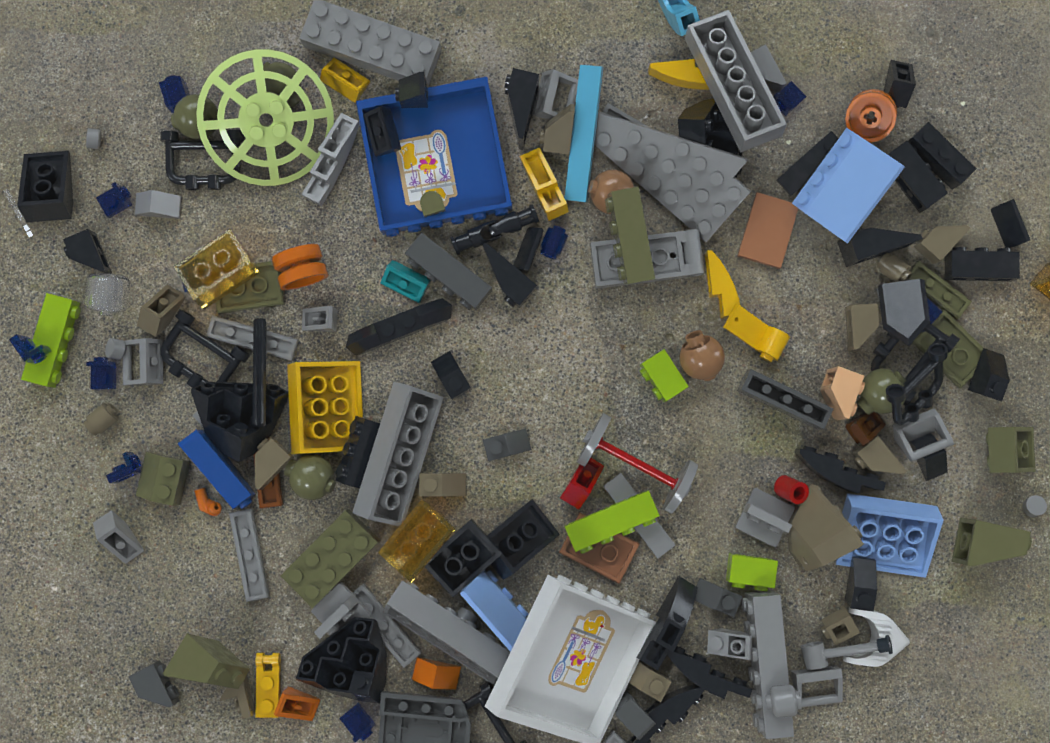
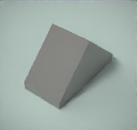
(157, 204)
(320, 319)

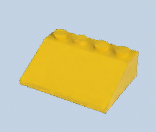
(323, 404)

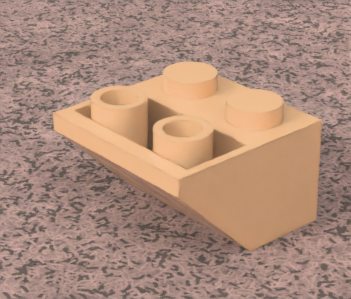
(841, 391)

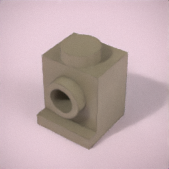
(839, 626)

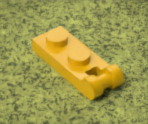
(267, 684)

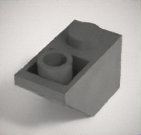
(154, 686)

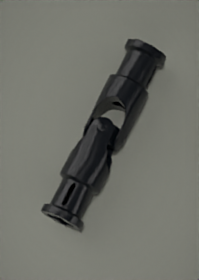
(508, 224)

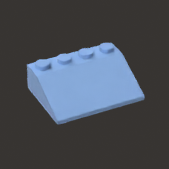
(847, 185)
(894, 533)
(495, 607)

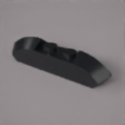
(399, 326)

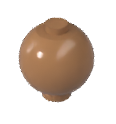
(604, 184)
(701, 356)

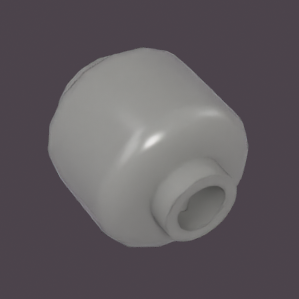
(783, 701)

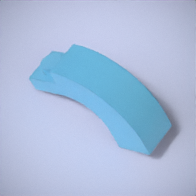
(679, 14)

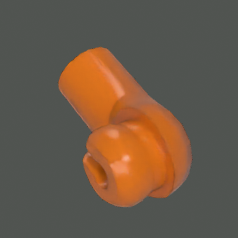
(207, 505)

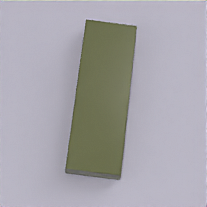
(940, 291)

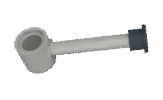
(817, 656)

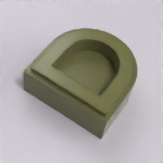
(431, 203)

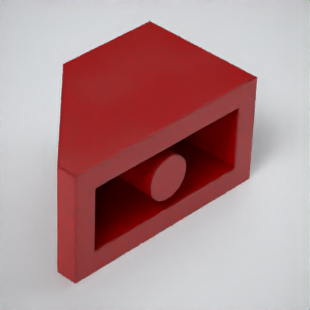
(582, 483)

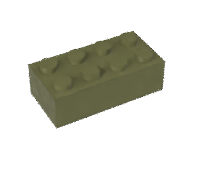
(631, 235)
(330, 558)

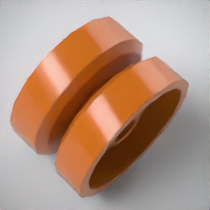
(885, 115)
(300, 266)

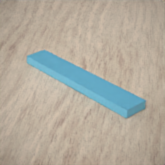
(583, 133)

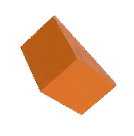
(436, 674)
(296, 705)

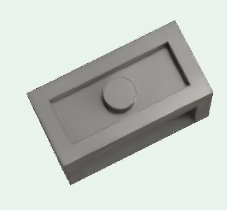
(547, 92)
(150, 362)
(927, 423)
(826, 673)

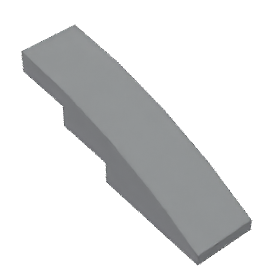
(333, 156)

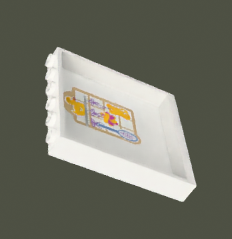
(570, 662)

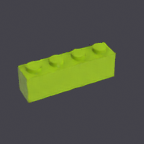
(55, 331)
(611, 521)

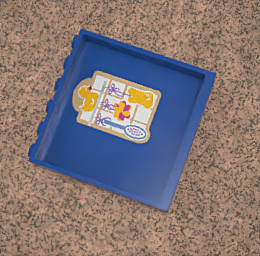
(443, 150)

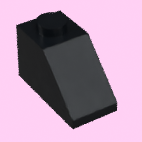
(900, 82)
(412, 91)
(86, 250)
(451, 375)
(990, 375)
(862, 584)

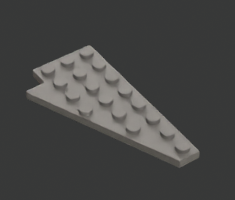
(680, 173)

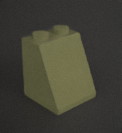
(987, 542)
(206, 662)

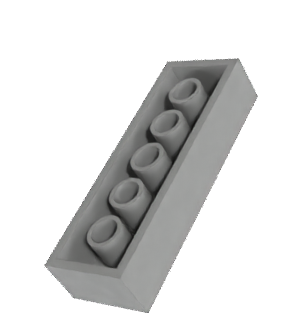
(368, 42)
(735, 81)
(397, 454)
(447, 631)
(767, 659)

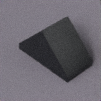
(933, 464)

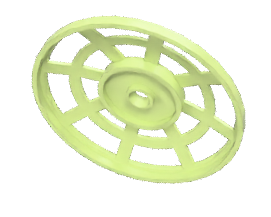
(254, 107)

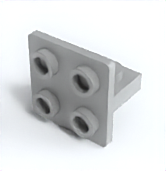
(765, 517)
(338, 609)

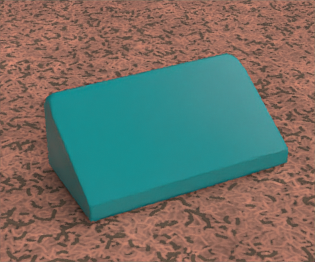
(405, 281)

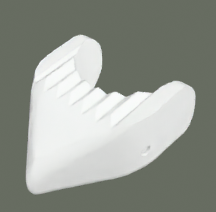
(880, 627)

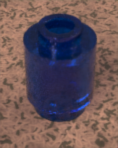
(553, 242)

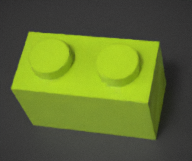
(663, 376)
(751, 570)

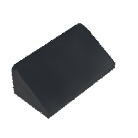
(382, 131)
(1010, 224)
(528, 249)

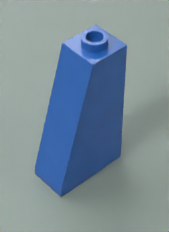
(217, 469)

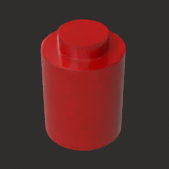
(791, 489)

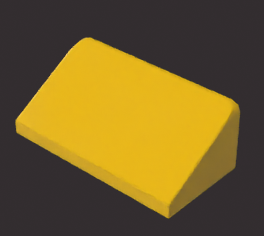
(344, 80)

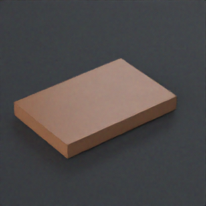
(768, 230)
(607, 559)

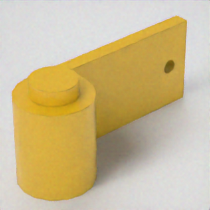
(757, 334)

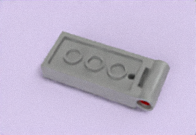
(682, 244)

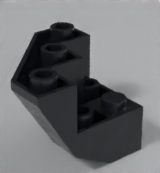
(706, 126)
(227, 415)
(348, 662)

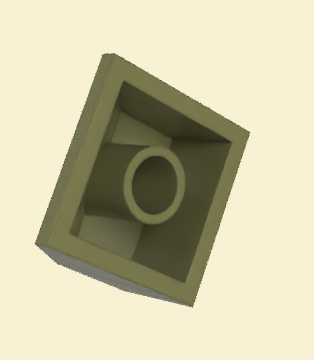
(1011, 449)
(162, 479)

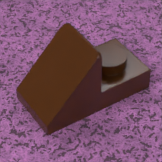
(865, 427)

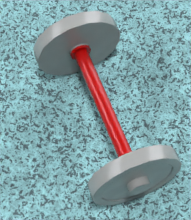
(679, 487)

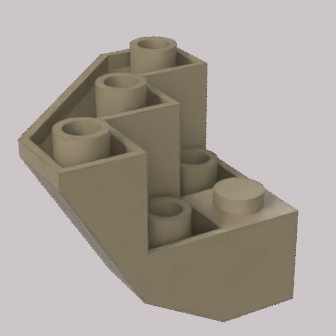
(820, 532)

